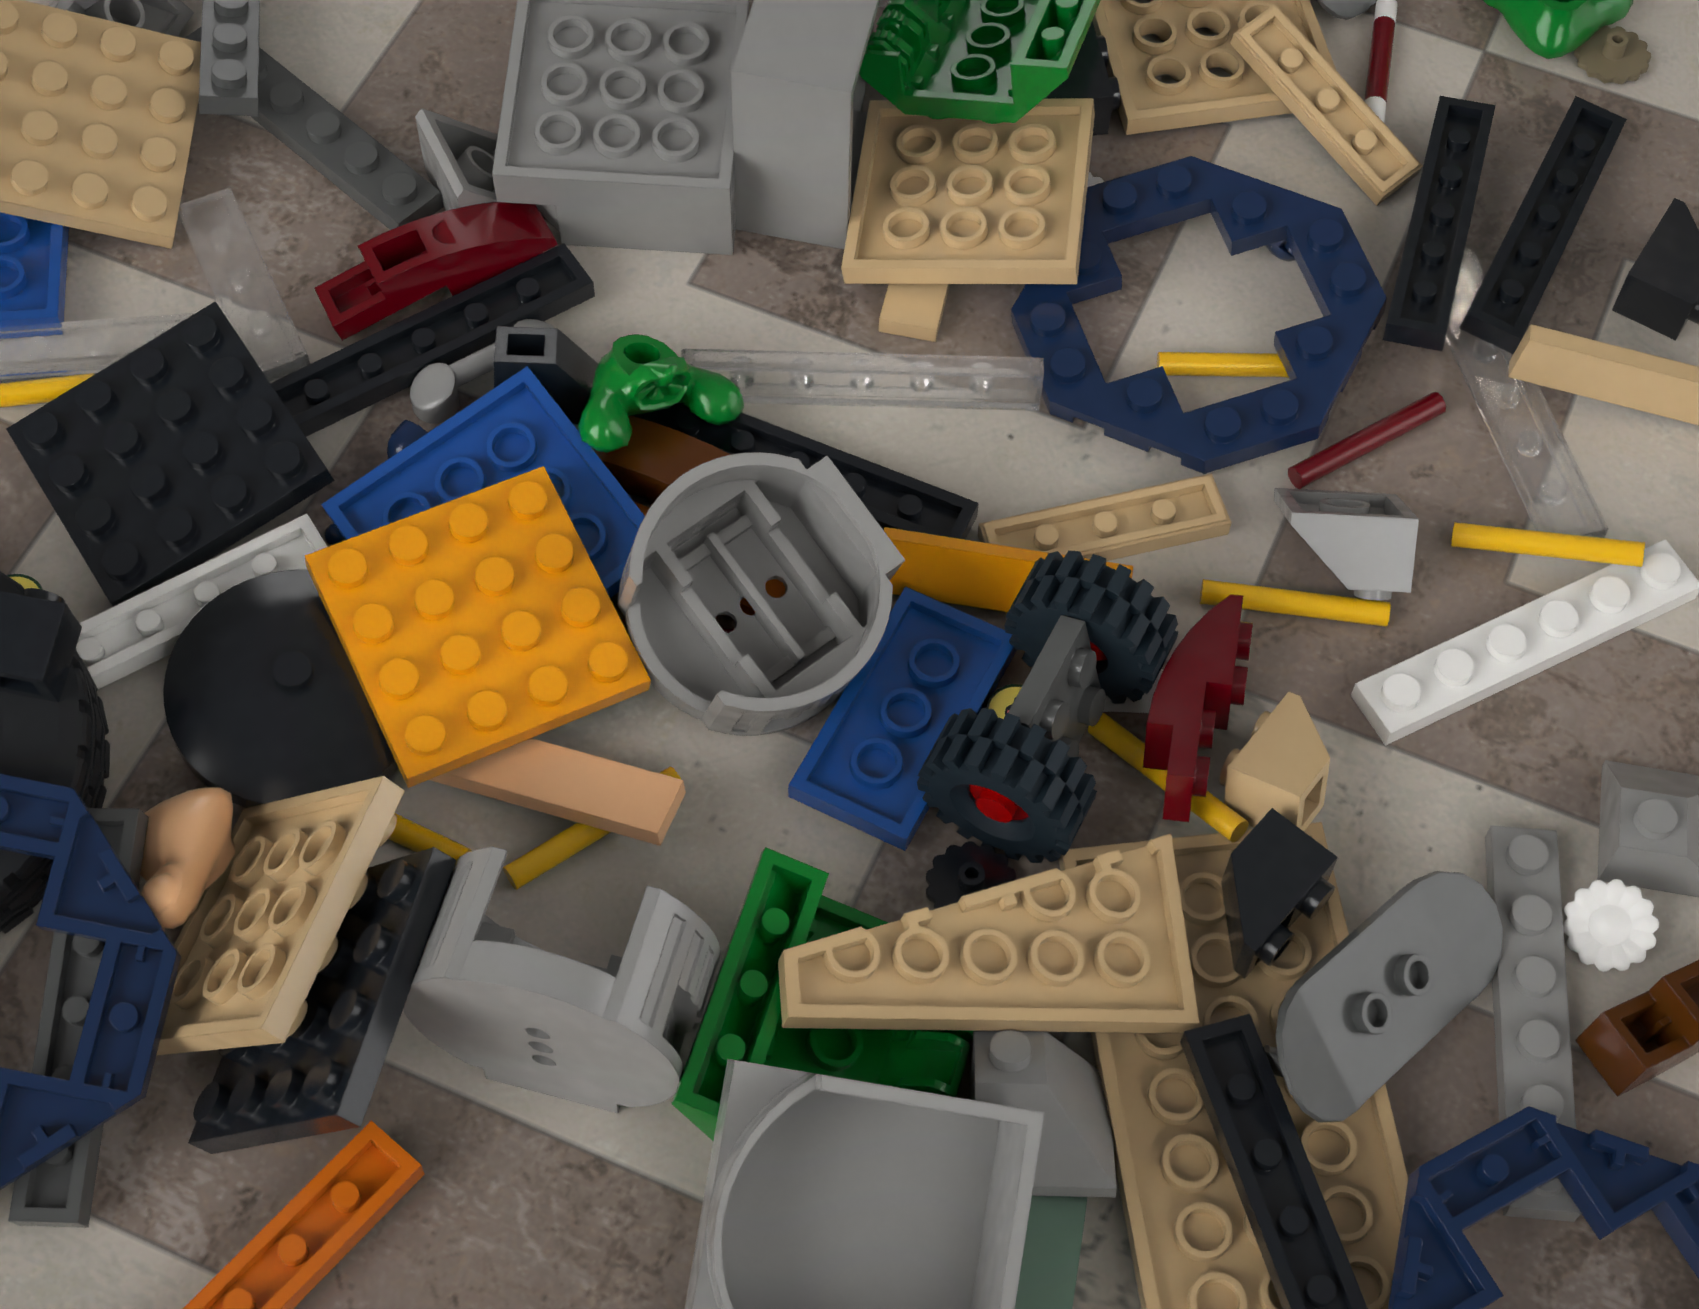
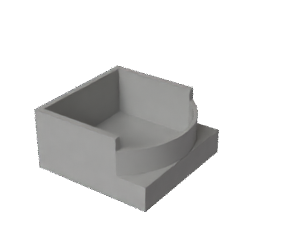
(799, 117)
(623, 121)
(861, 1196)

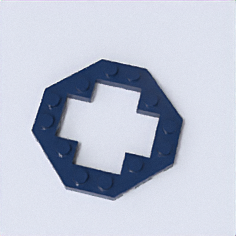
(1248, 216)
(95, 900)
(1601, 1172)

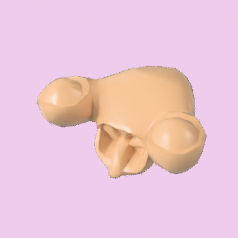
(186, 851)

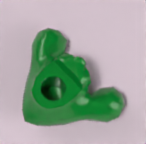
(1559, 26)
(648, 377)

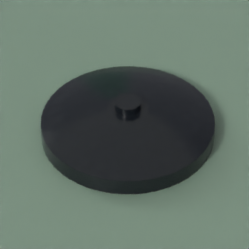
(269, 696)

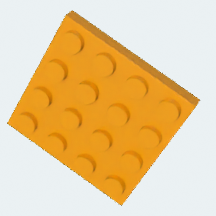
(476, 625)

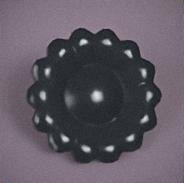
(966, 871)

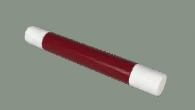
(1380, 56)

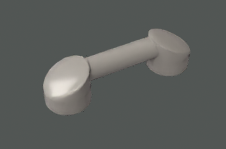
(435, 387)

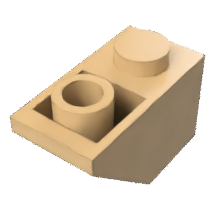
(1279, 767)

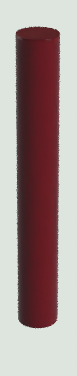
(1366, 440)

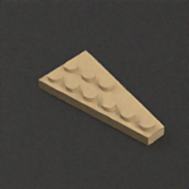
(1034, 954)

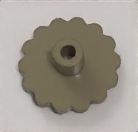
(1613, 55)

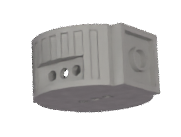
(720, 541)
(556, 1020)

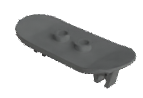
(1385, 993)

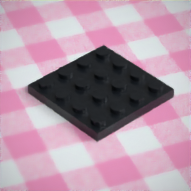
(169, 456)
(334, 1058)

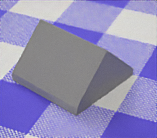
(457, 159)

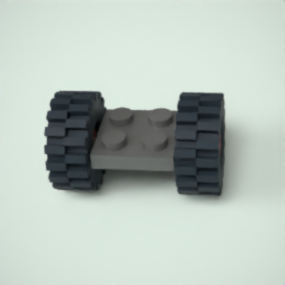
(1021, 776)

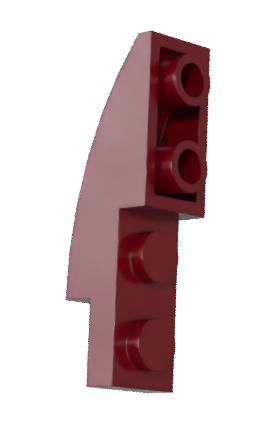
(429, 253)
(1194, 701)

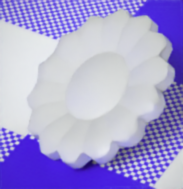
(1610, 925)

